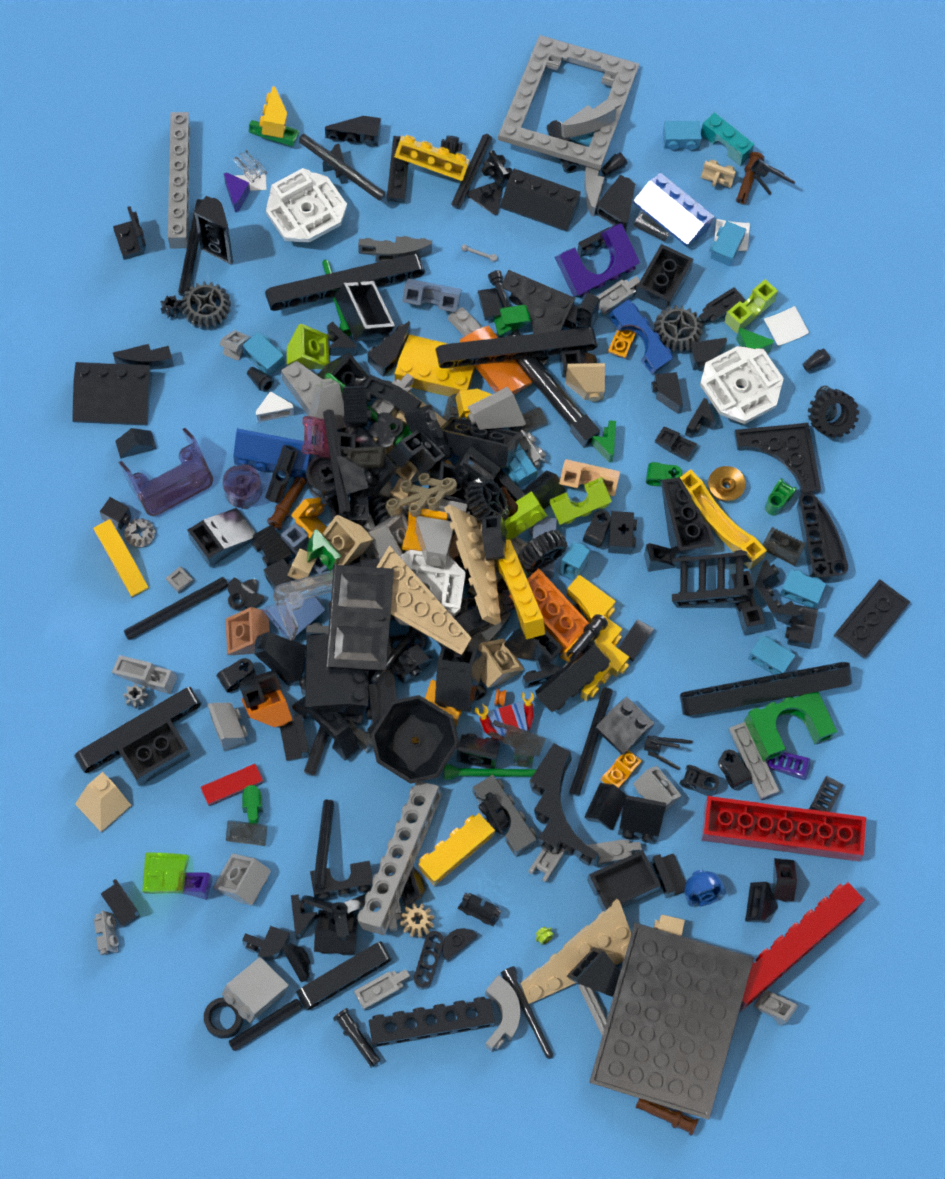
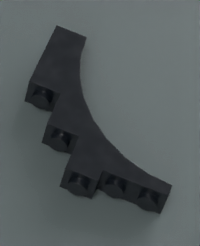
(557, 833)

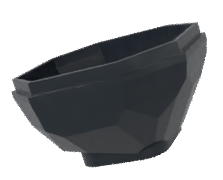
(411, 719)

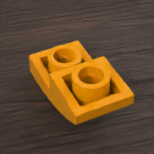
(621, 343)
(621, 769)

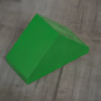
(752, 340)

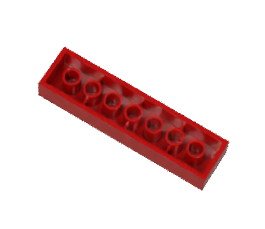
(784, 828)
(800, 940)

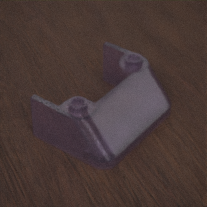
(174, 485)

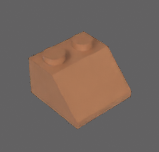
(243, 630)

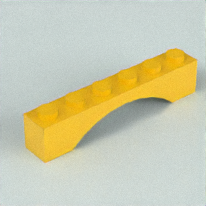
(720, 523)
(521, 593)

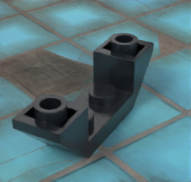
(391, 394)
(766, 580)
(344, 739)

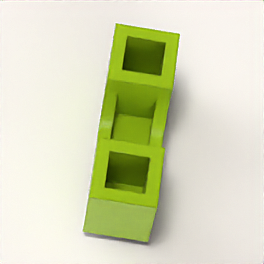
(744, 313)
(567, 510)
(527, 515)

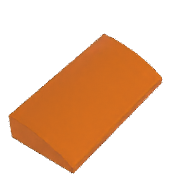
(499, 374)
(559, 615)

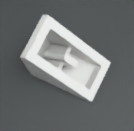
(274, 408)

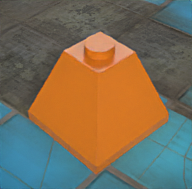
(272, 712)

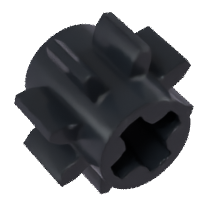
(452, 144)
(171, 311)

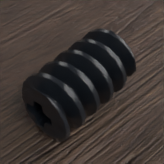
(378, 509)

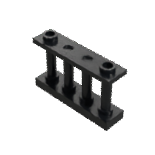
(720, 594)

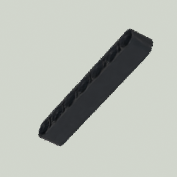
(105, 748)

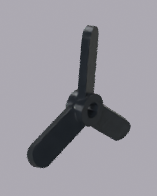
(338, 911)

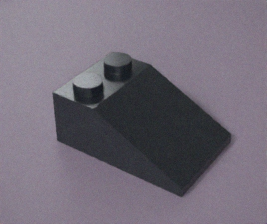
(641, 819)

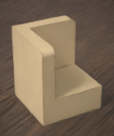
(300, 567)

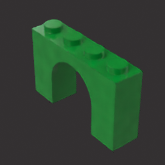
(806, 707)

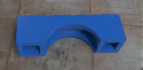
(628, 318)

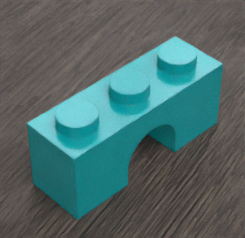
(737, 145)

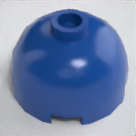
(703, 888)

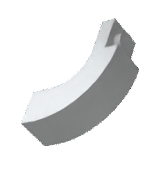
(508, 1002)

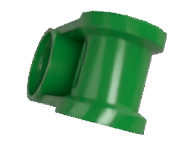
(658, 472)
(781, 495)

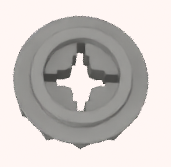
(135, 539)

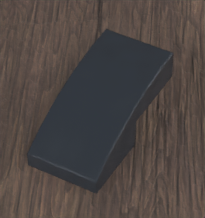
(489, 303)
(675, 444)
(635, 639)

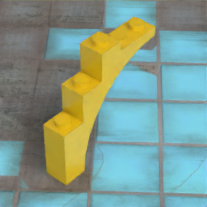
(593, 602)

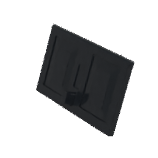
(359, 617)

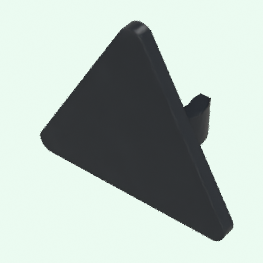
(487, 197)

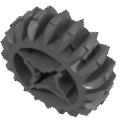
(204, 298)
(664, 326)

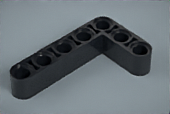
(579, 317)

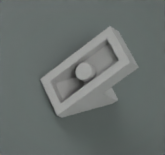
(233, 344)
(776, 1007)

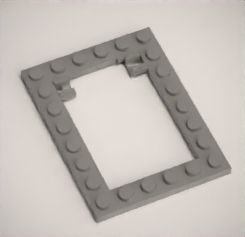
(549, 54)

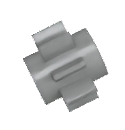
(139, 700)

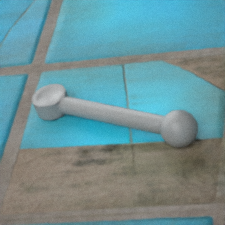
(493, 258)

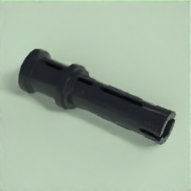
(590, 632)
(351, 1029)

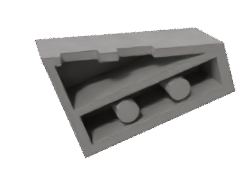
(301, 384)

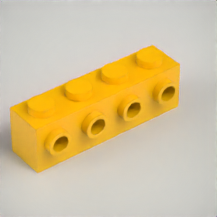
(432, 158)
(456, 849)

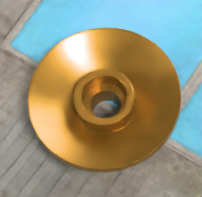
(729, 476)

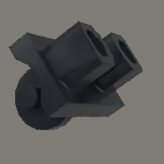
(495, 168)

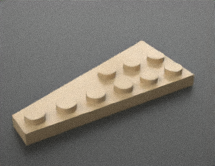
(473, 558)
(419, 607)
(607, 933)

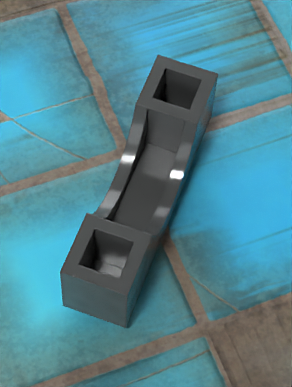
(519, 835)

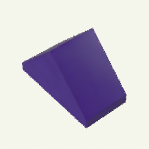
(237, 189)
(197, 884)

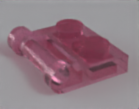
(321, 447)

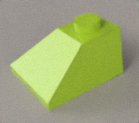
(308, 348)

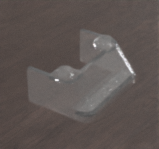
(291, 596)

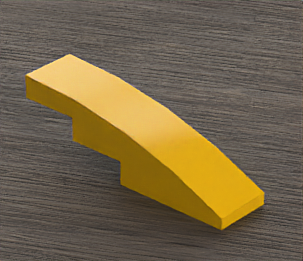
(120, 558)

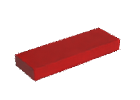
(231, 784)

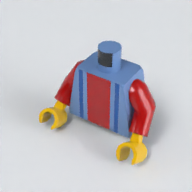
(516, 714)

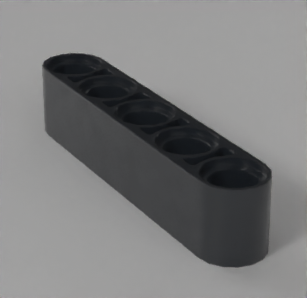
(343, 975)

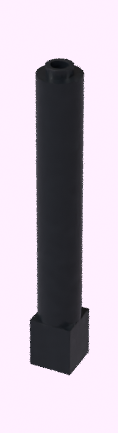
(581, 425)

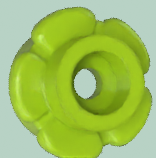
(544, 935)

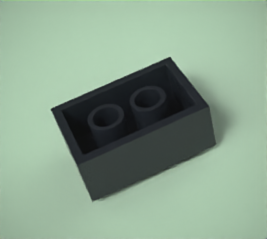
(664, 277)
(153, 751)

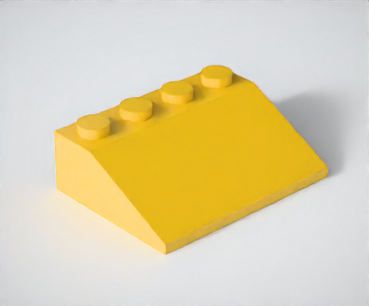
(421, 362)

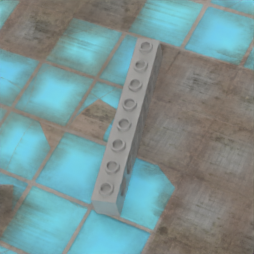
(179, 180)
(379, 921)

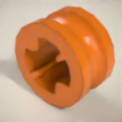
(500, 697)

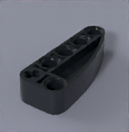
(827, 544)

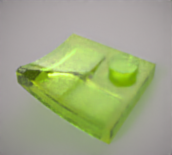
(164, 872)

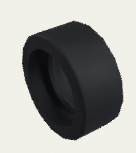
(217, 1032)

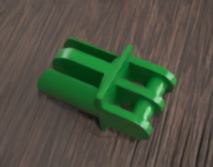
(252, 803)

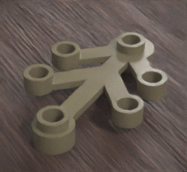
(423, 495)

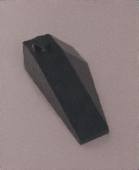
(685, 525)

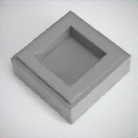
(179, 579)

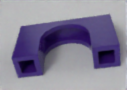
(621, 259)

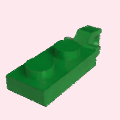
(289, 138)

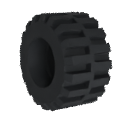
(843, 423)

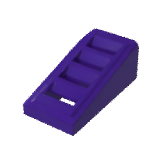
(791, 772)

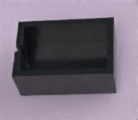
(364, 311)
(624, 880)

